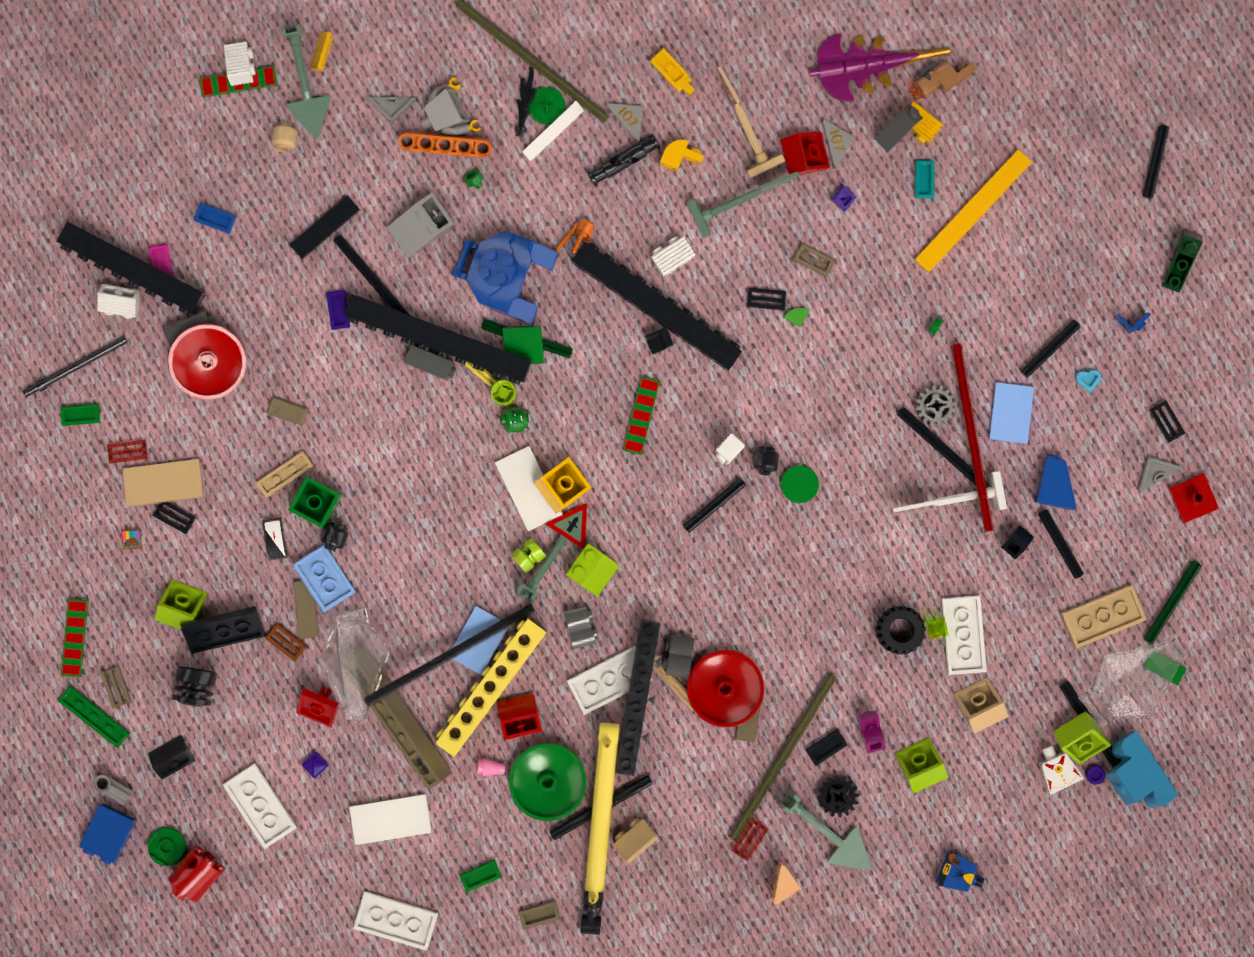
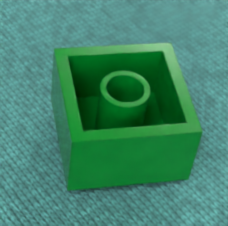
(315, 502)

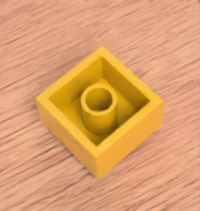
(562, 485)

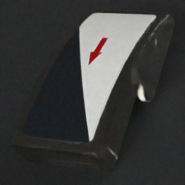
(275, 538)

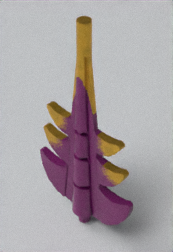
(837, 68)

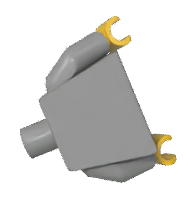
(446, 112)

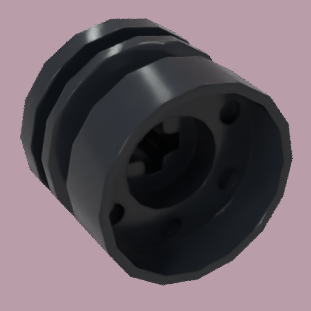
(194, 686)

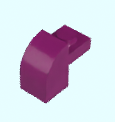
(871, 731)

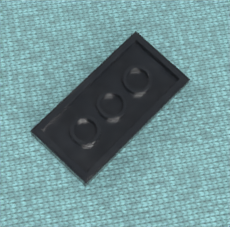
(223, 629)

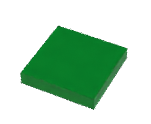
(525, 342)

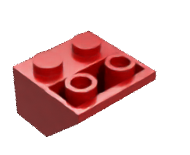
(519, 716)

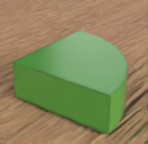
(797, 316)

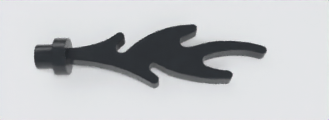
(527, 98)

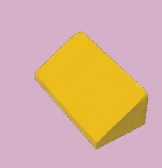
(321, 51)

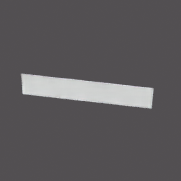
(553, 131)

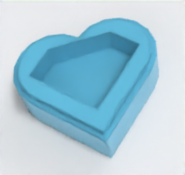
(1088, 380)

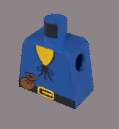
(958, 873)

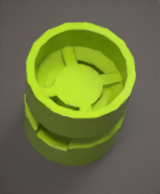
(503, 393)
(521, 555)

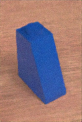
(1055, 484)

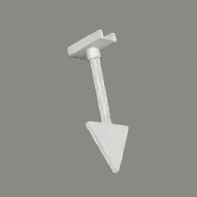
(994, 490)

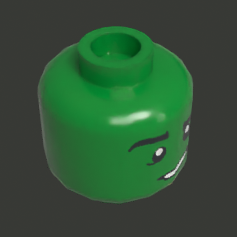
(514, 420)

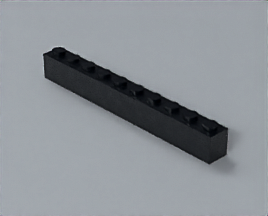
(656, 306)
(437, 338)

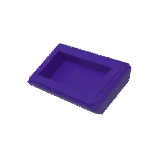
(336, 305)

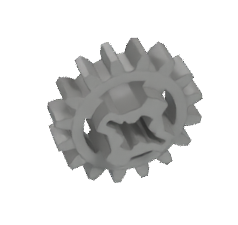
(936, 414)

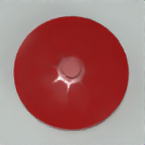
(207, 361)
(725, 688)

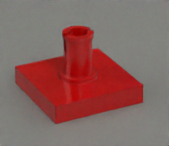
(1193, 498)
(318, 706)

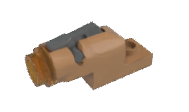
(939, 76)

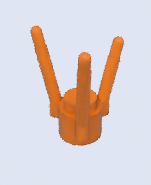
(583, 230)

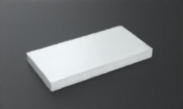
(518, 474)
(966, 640)
(603, 682)
(259, 805)
(390, 819)
(395, 920)

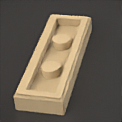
(284, 474)

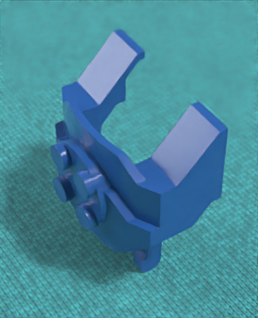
(500, 272)

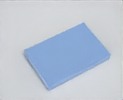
(1011, 413)
(323, 578)
(479, 656)

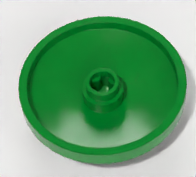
(547, 782)

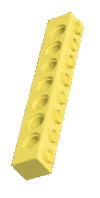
(453, 745)

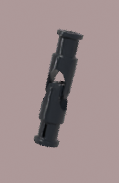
(626, 158)

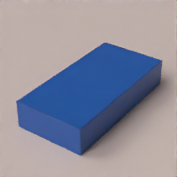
(215, 218)

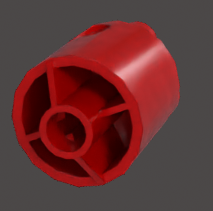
(195, 874)

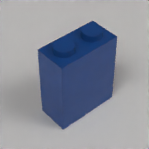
(107, 834)

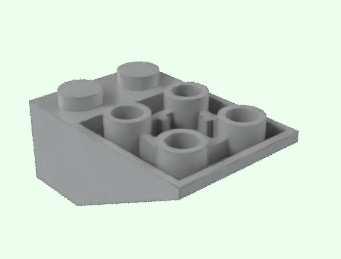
(420, 225)

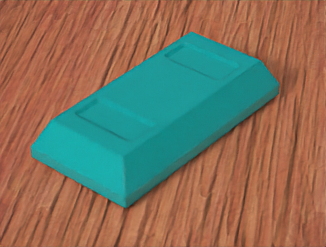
(924, 179)

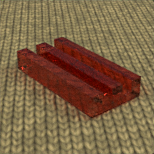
(127, 459)
(740, 853)

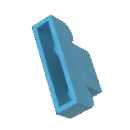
(1139, 774)

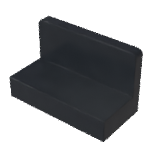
(170, 757)

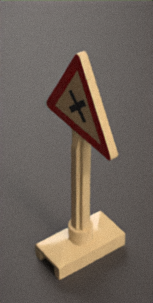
(763, 161)

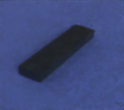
(324, 227)

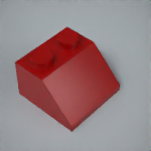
(805, 153)

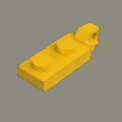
(672, 72)

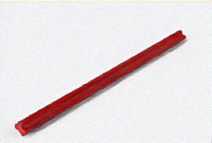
(972, 437)

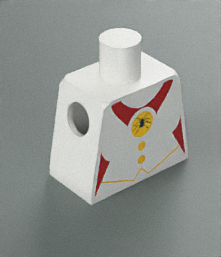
(1058, 771)

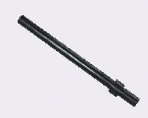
(41, 384)

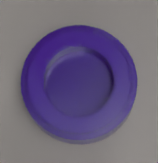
(1095, 774)

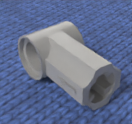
(114, 789)

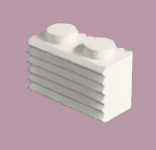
(238, 63)
(672, 256)
(118, 301)
(728, 449)

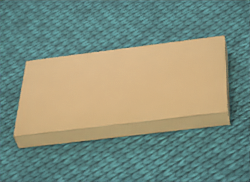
(163, 482)
(1103, 616)

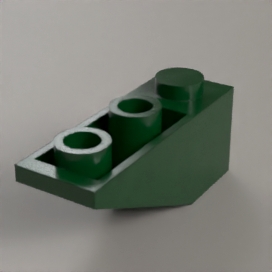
(1182, 260)

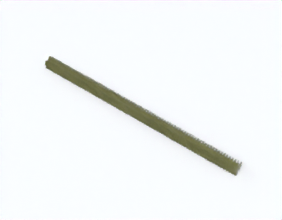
(537, 65)
(782, 757)

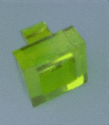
(936, 628)

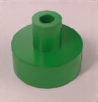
(473, 178)

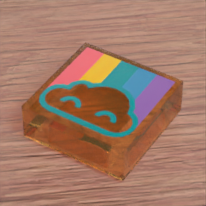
(132, 539)

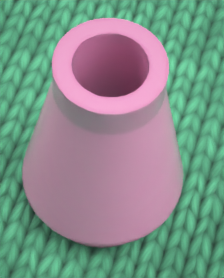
(488, 767)

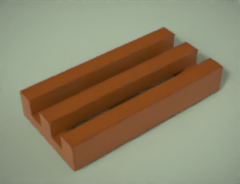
(297, 641)

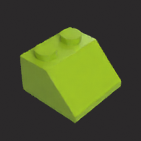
(592, 570)
(180, 604)
(1081, 738)
(921, 765)

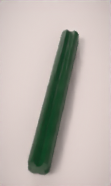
(547, 345)
(1172, 602)

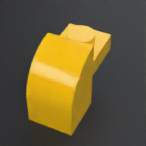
(676, 152)

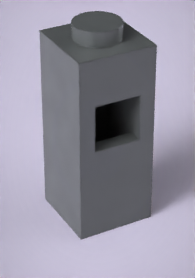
(898, 128)
(173, 331)
(430, 363)

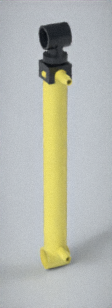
(600, 828)

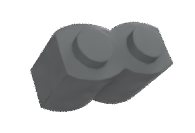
(580, 627)
(679, 656)

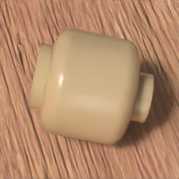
(284, 137)

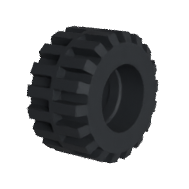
(916, 623)

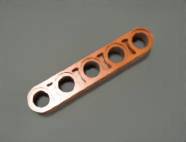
(436, 147)

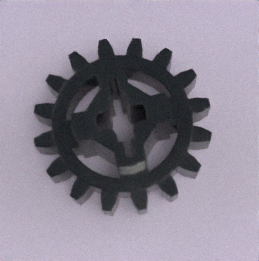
(832, 803)

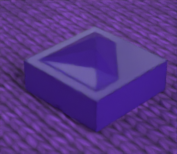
(843, 198)
(315, 765)

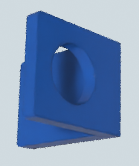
(1138, 325)

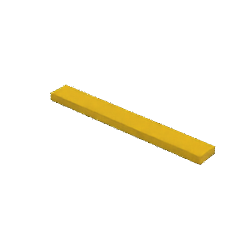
(973, 211)

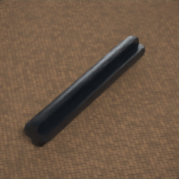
(1156, 161)
(1050, 348)
(714, 505)
(1061, 544)

